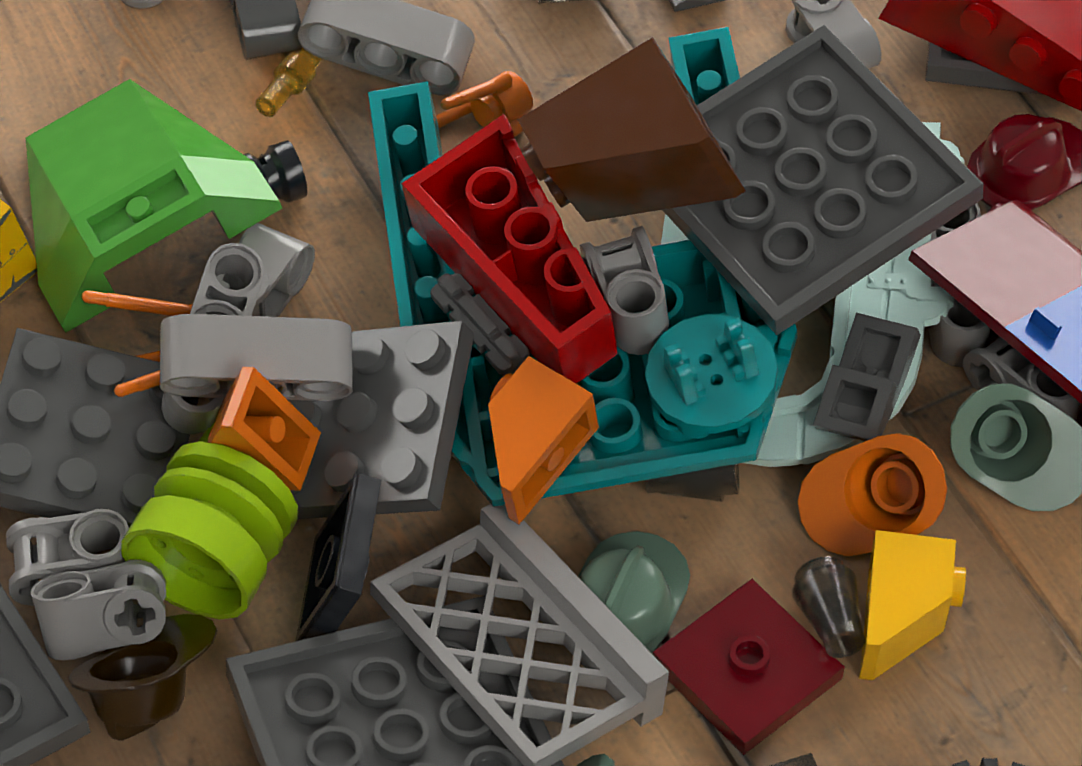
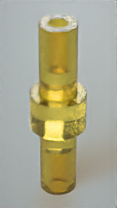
(289, 78)

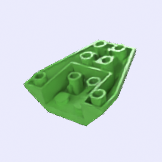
(123, 180)

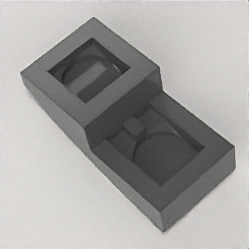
(868, 379)

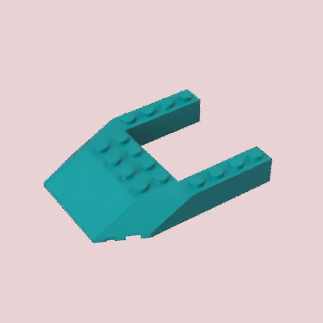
(632, 434)

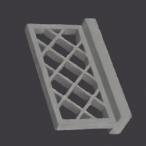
(569, 615)

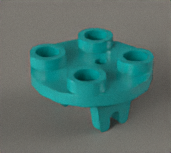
(684, 387)

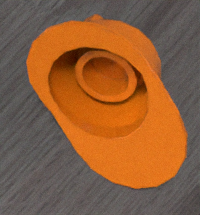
(870, 487)

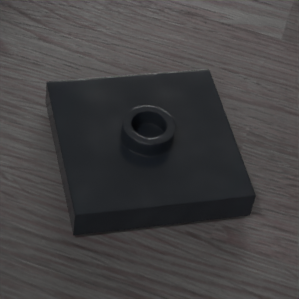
(339, 559)

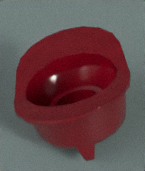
(1028, 160)

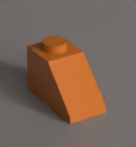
(266, 427)
(537, 431)

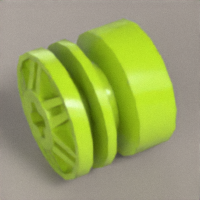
(212, 528)

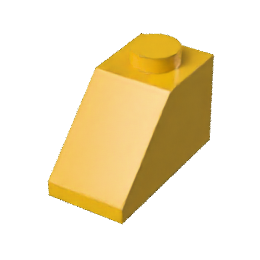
(907, 597)

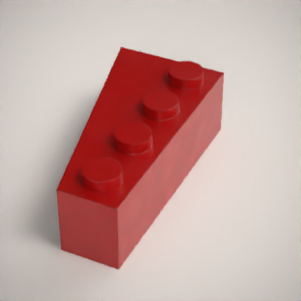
(1020, 39)
(508, 242)

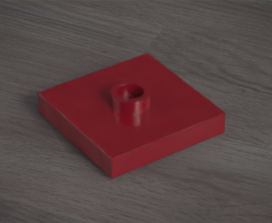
(748, 666)

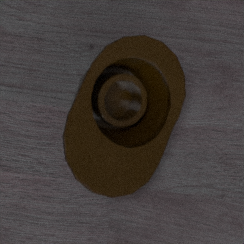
(144, 682)

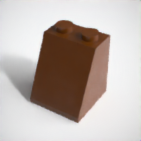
(627, 142)

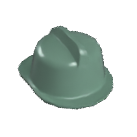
(1019, 447)
(639, 582)

